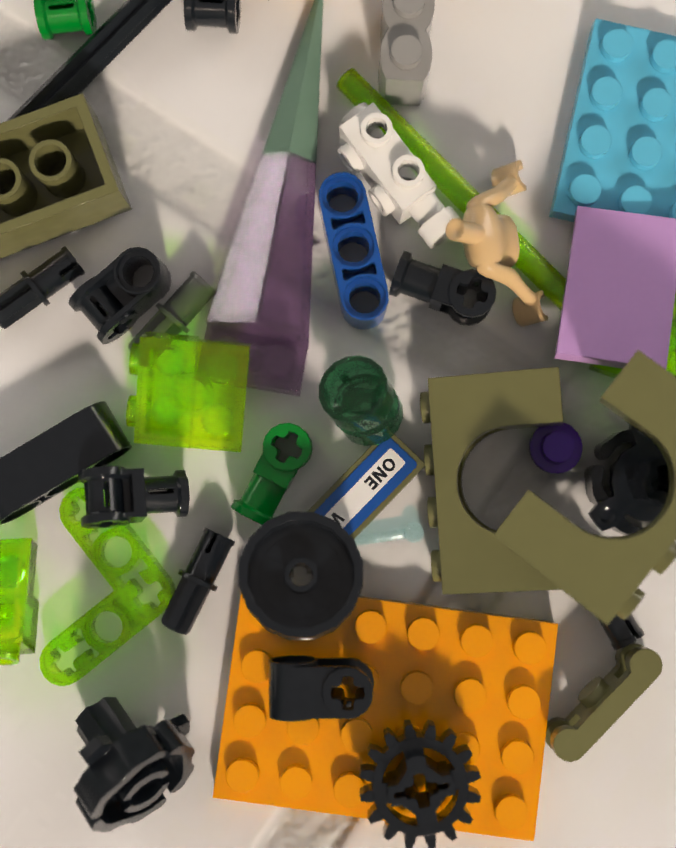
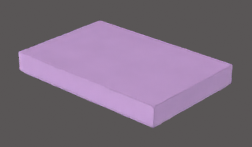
(618, 288)

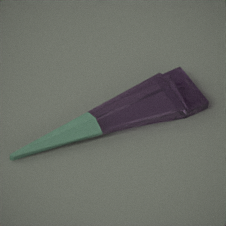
(269, 266)

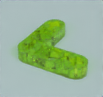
(121, 601)

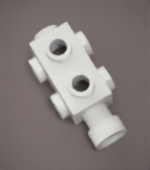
(386, 167)

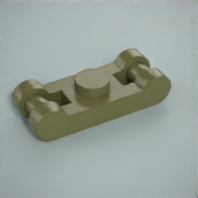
(603, 702)

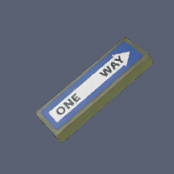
(369, 485)

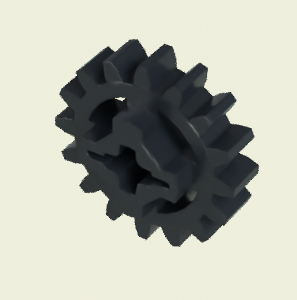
(398, 788)

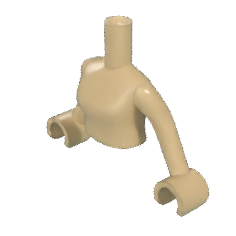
(493, 242)

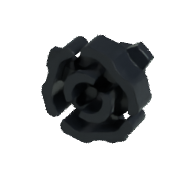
(628, 481)
(128, 764)

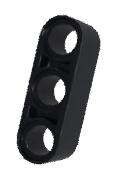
(56, 456)

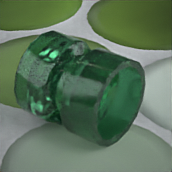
(361, 400)

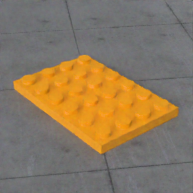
(435, 663)

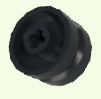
(269, 565)

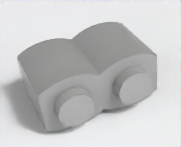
(405, 50)

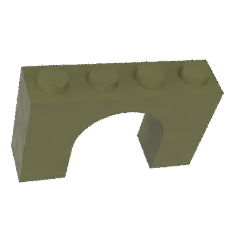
(461, 416)
(594, 568)

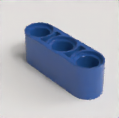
(347, 228)

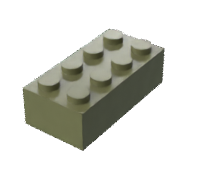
(55, 175)

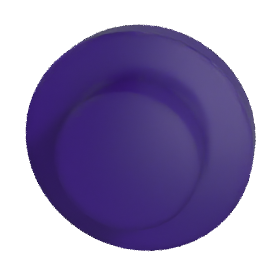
(555, 448)

